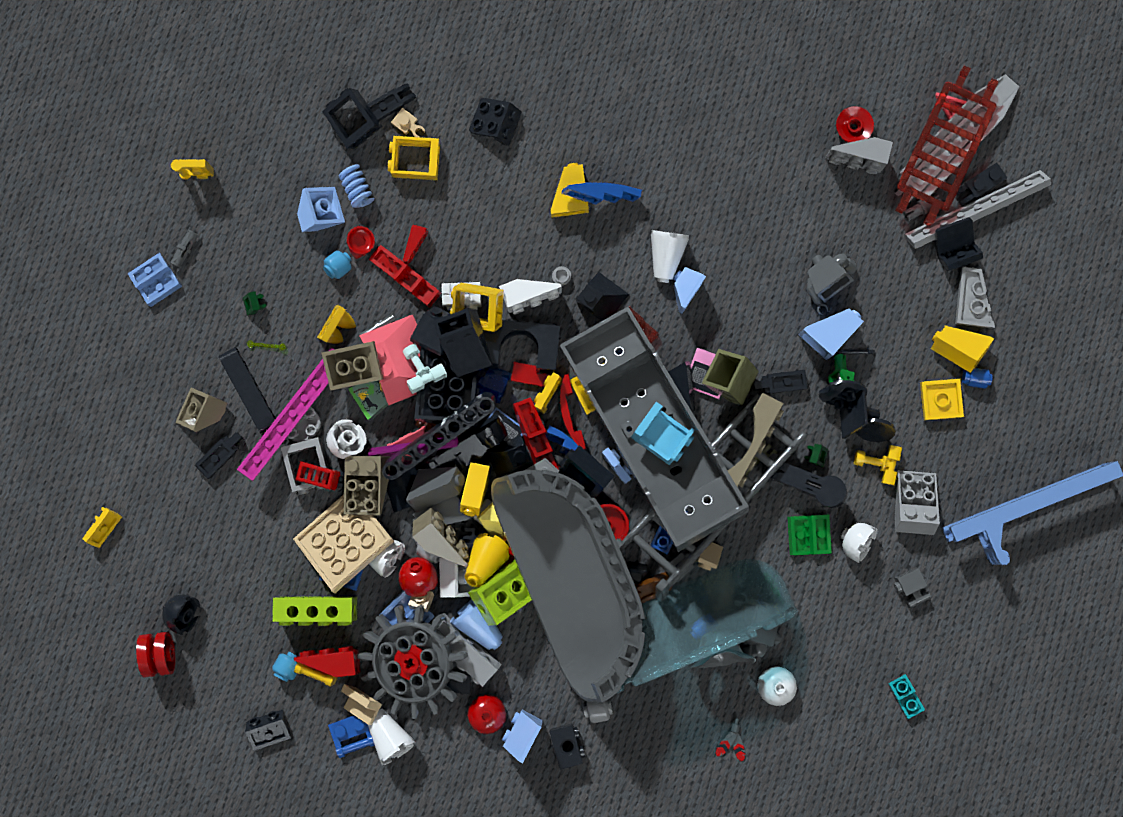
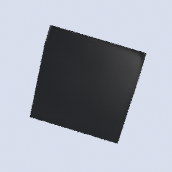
(637, 571)

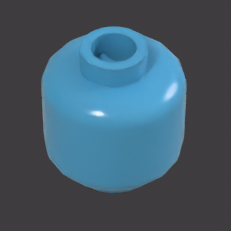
(337, 264)
(285, 666)

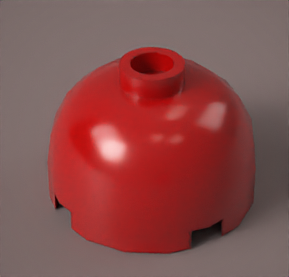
(417, 577)
(486, 714)

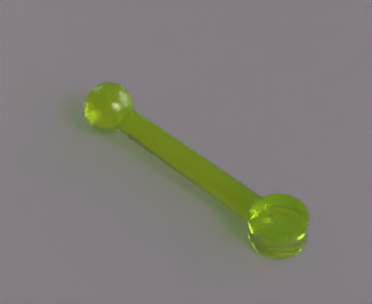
(251, 344)

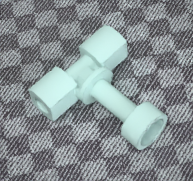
(423, 374)

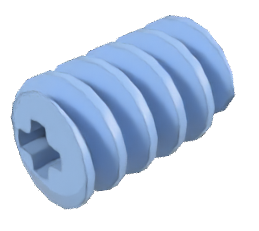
(354, 187)

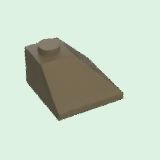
(200, 410)

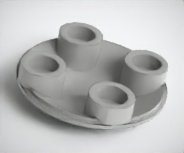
(306, 427)

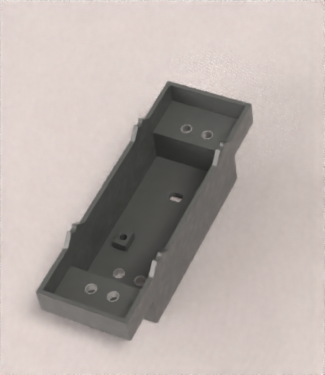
(621, 380)

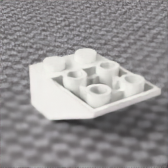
(525, 293)

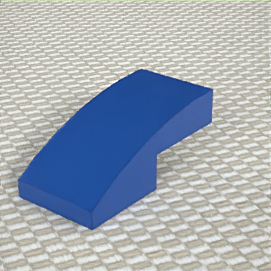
(561, 438)

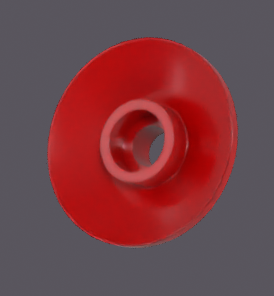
(857, 116)

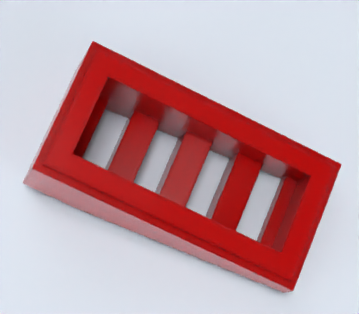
(414, 242)
(330, 477)

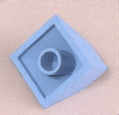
(319, 209)
(686, 286)

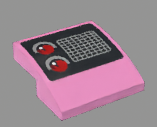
(699, 368)

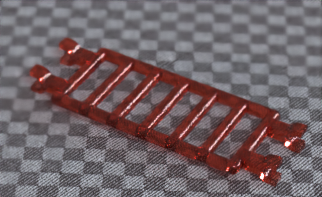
(967, 155)

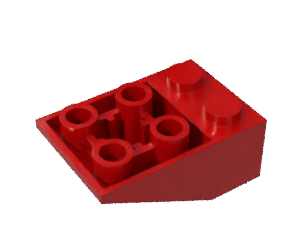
(335, 663)

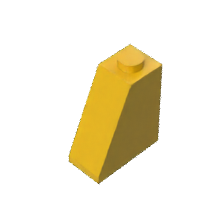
(566, 205)
(961, 346)
(474, 489)

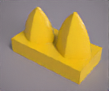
(340, 318)

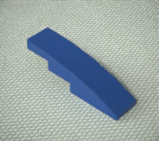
(597, 192)

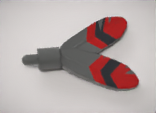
(732, 738)

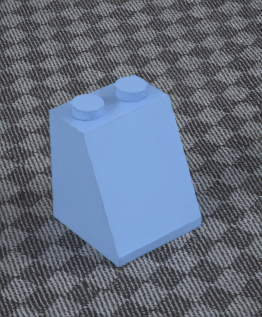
(831, 333)

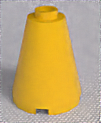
(485, 559)

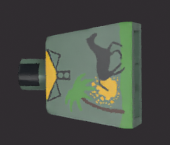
(369, 398)

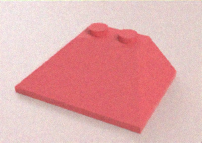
(395, 368)

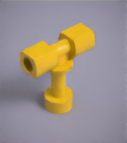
(887, 463)

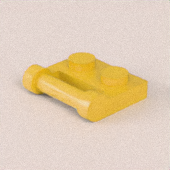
(189, 168)
(542, 399)
(316, 674)

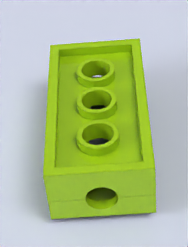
(510, 599)
(284, 610)

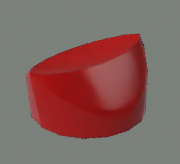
(360, 241)

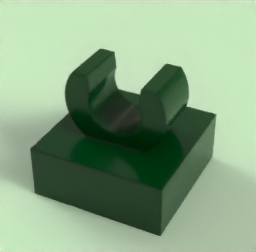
(251, 303)
(818, 455)

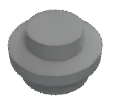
(561, 275)

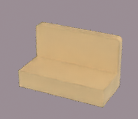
(361, 704)

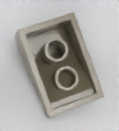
(352, 365)

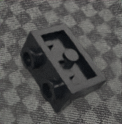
(267, 730)

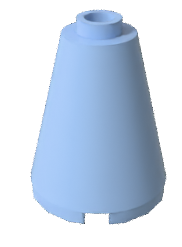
(473, 625)

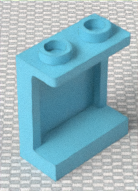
(662, 435)

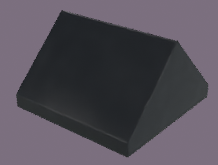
(400, 487)

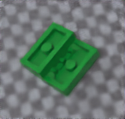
(809, 535)

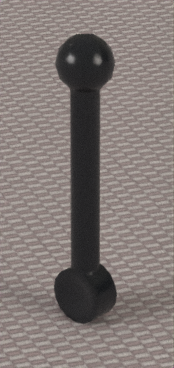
(839, 351)

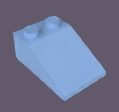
(522, 734)

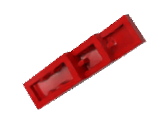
(405, 276)
(533, 431)

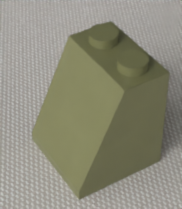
(730, 376)

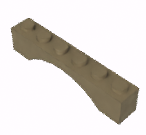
(764, 415)

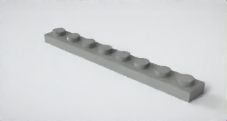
(982, 206)

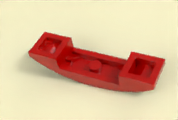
(566, 390)

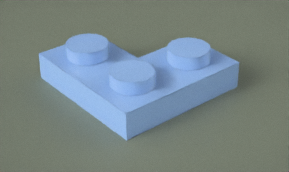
(612, 458)

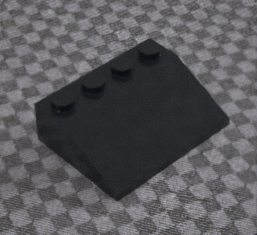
(445, 396)

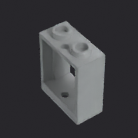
(299, 447)

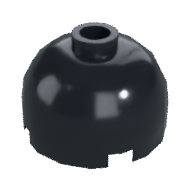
(177, 615)

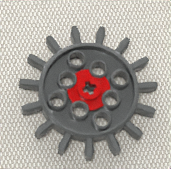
(413, 661)

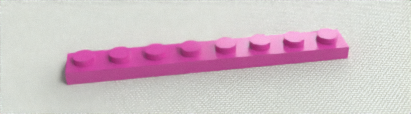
(285, 423)

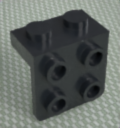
(495, 120)
(957, 244)

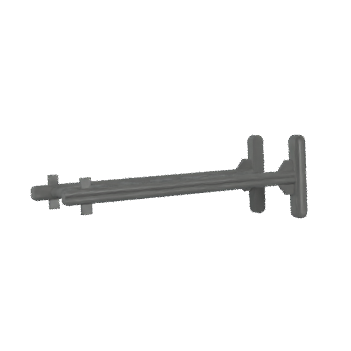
(663, 586)

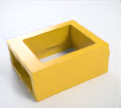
(417, 142)
(495, 303)

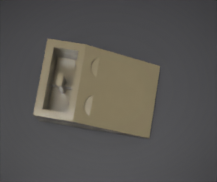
(364, 485)
(439, 538)

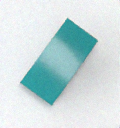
(906, 696)

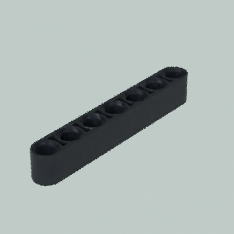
(432, 442)

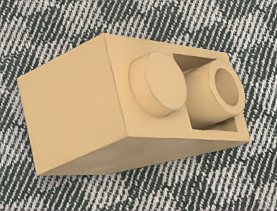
(710, 557)

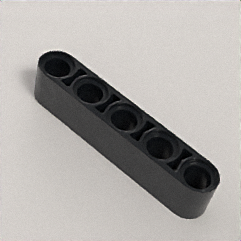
(247, 390)

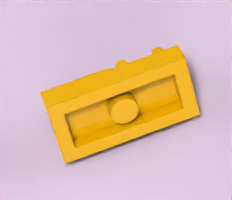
(102, 527)

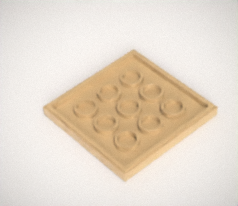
(342, 544)

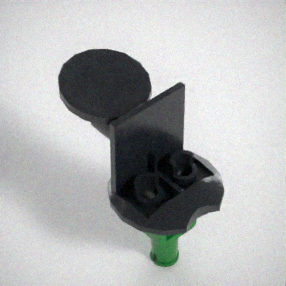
(851, 400)

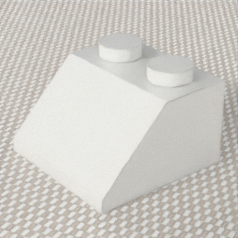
(453, 579)

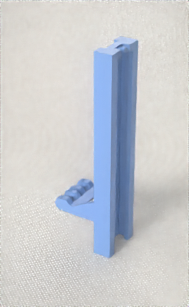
(989, 523)

